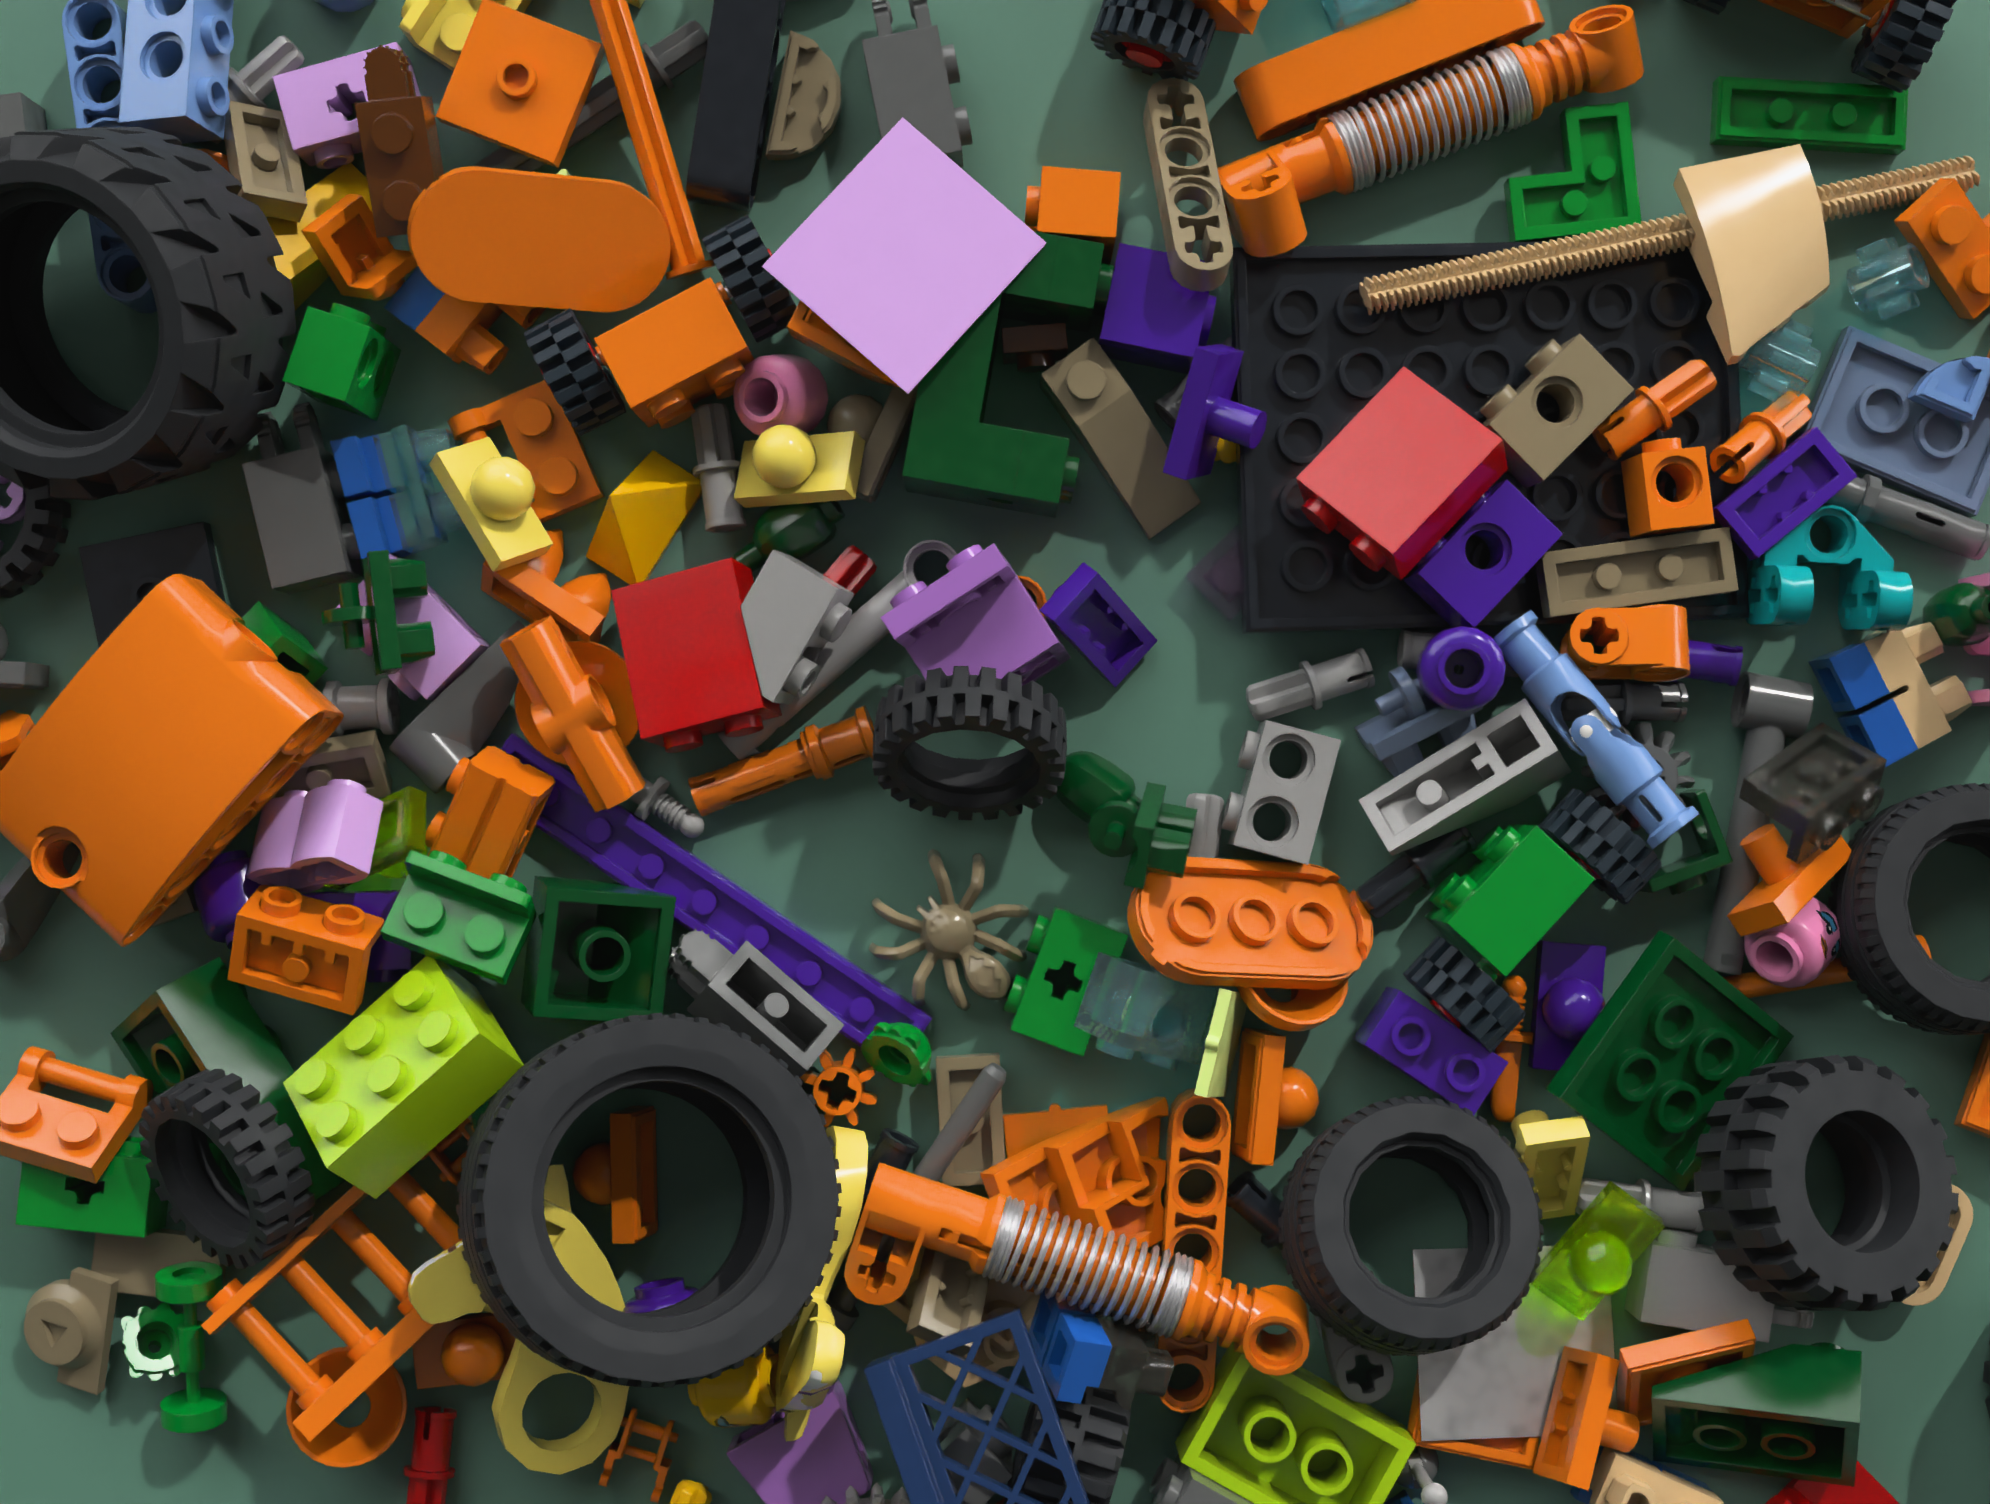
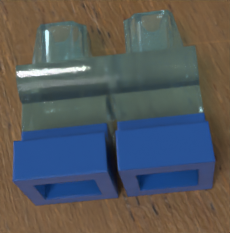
(394, 490)

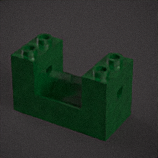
(990, 464)

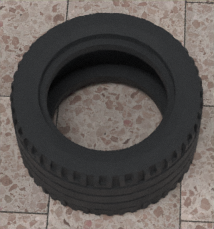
(783, 1225)

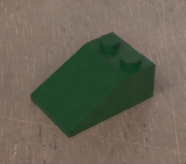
(1766, 1415)

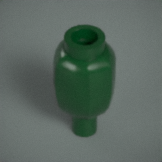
(791, 530)
(1960, 614)
(1094, 781)

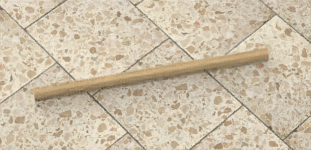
(1637, 240)

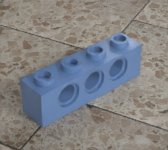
(177, 67)

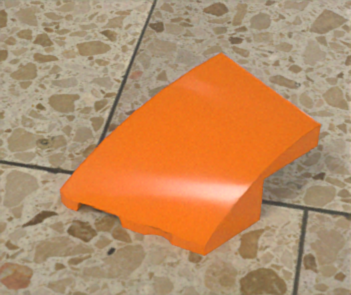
(1095, 1173)

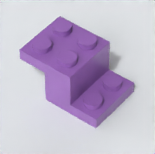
(975, 620)

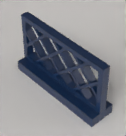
(916, 1441)

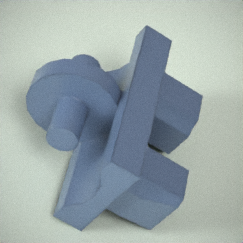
(1406, 719)

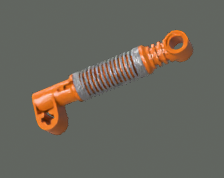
(1356, 144)
(1073, 1263)

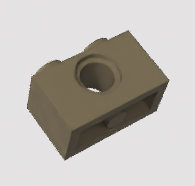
(1586, 395)

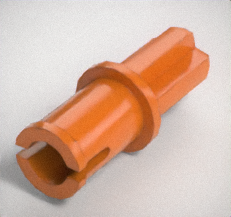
(1654, 408)
(1761, 436)

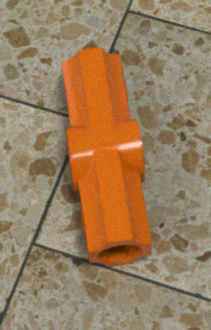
(573, 714)

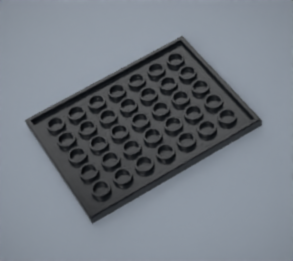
(1322, 358)

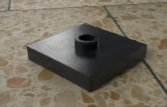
(128, 568)

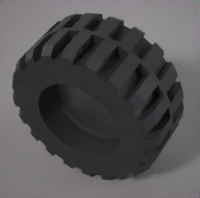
(1892, 1178)

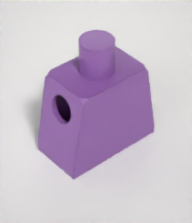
(815, 1465)

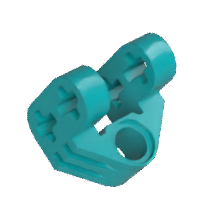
(1869, 590)

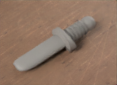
(654, 800)

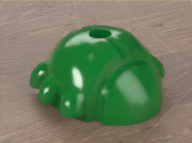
(899, 1053)
(147, 1329)

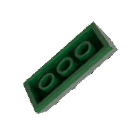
(211, 1025)

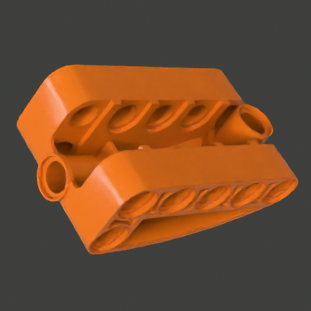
(158, 756)

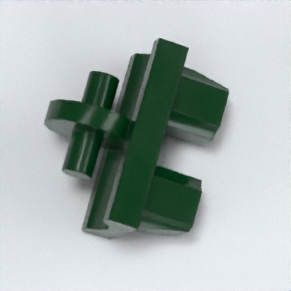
(383, 583)
(1155, 835)

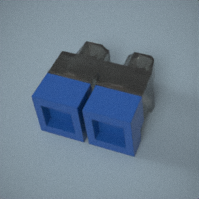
(1096, 1352)

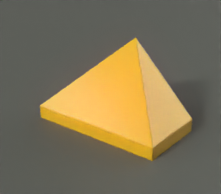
(643, 518)

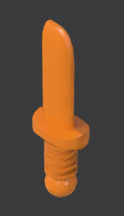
(1504, 1092)

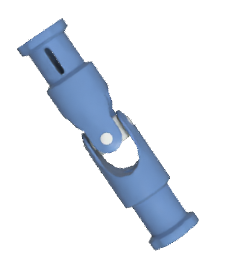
(1615, 758)

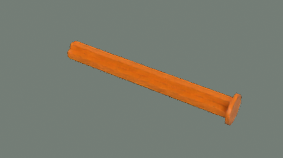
(649, 134)

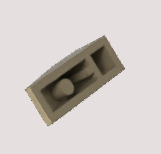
(1117, 436)

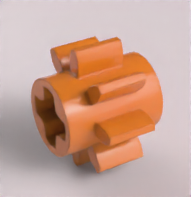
(856, 1082)

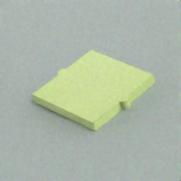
(1221, 1044)

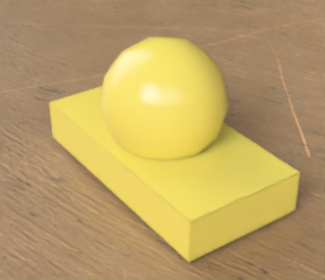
(798, 468)
(493, 502)

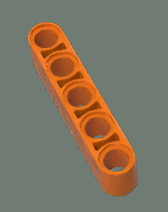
(1377, 58)
(1197, 1216)

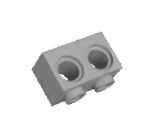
(1298, 797)

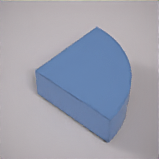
(1954, 387)

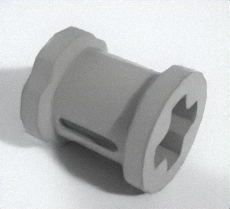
(366, 706)

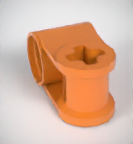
(1638, 643)

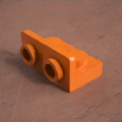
(303, 948)

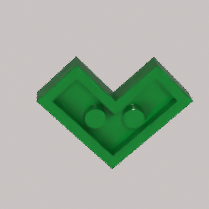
(1593, 191)

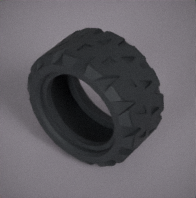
(213, 294)

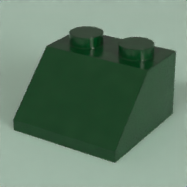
(596, 950)

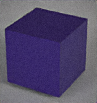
(1151, 315)

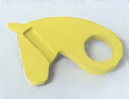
(445, 1291)
(814, 1346)

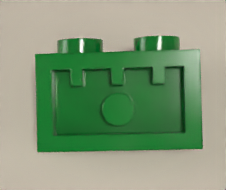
(460, 915)

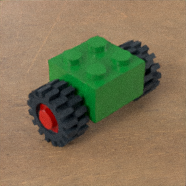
(1511, 901)

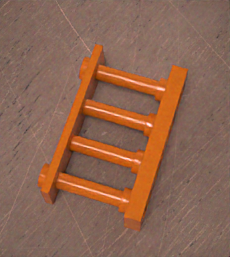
(370, 1349)

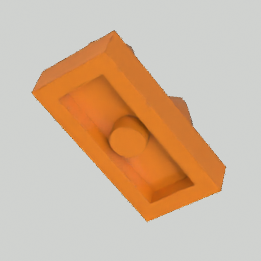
(531, 593)

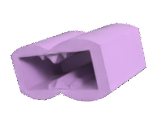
(316, 837)

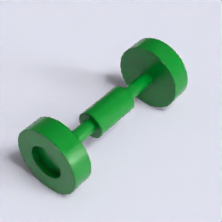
(194, 1407)

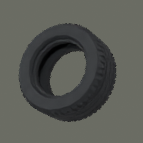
(1875, 917)
(1492, 1193)

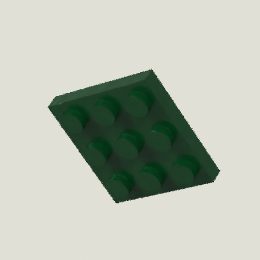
(1665, 1057)

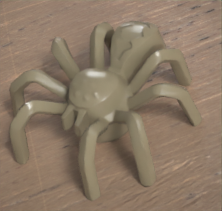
(950, 934)

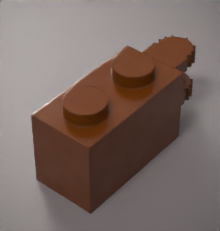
(396, 140)

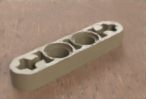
(1192, 182)

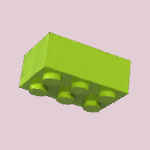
(402, 1076)
(1292, 1439)

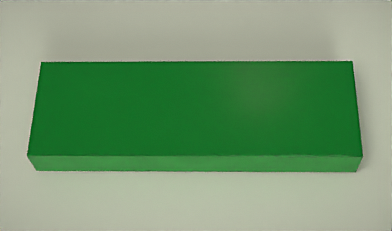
(1808, 114)

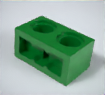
(342, 360)

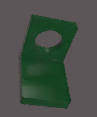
(1690, 871)

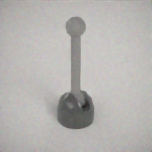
(1420, 1472)

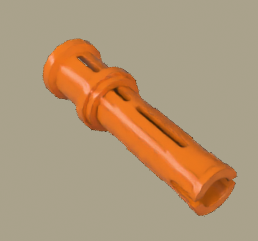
(814, 753)

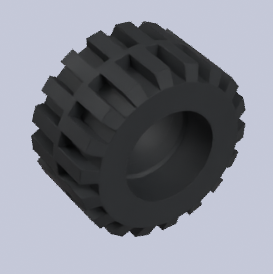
(1097, 1441)

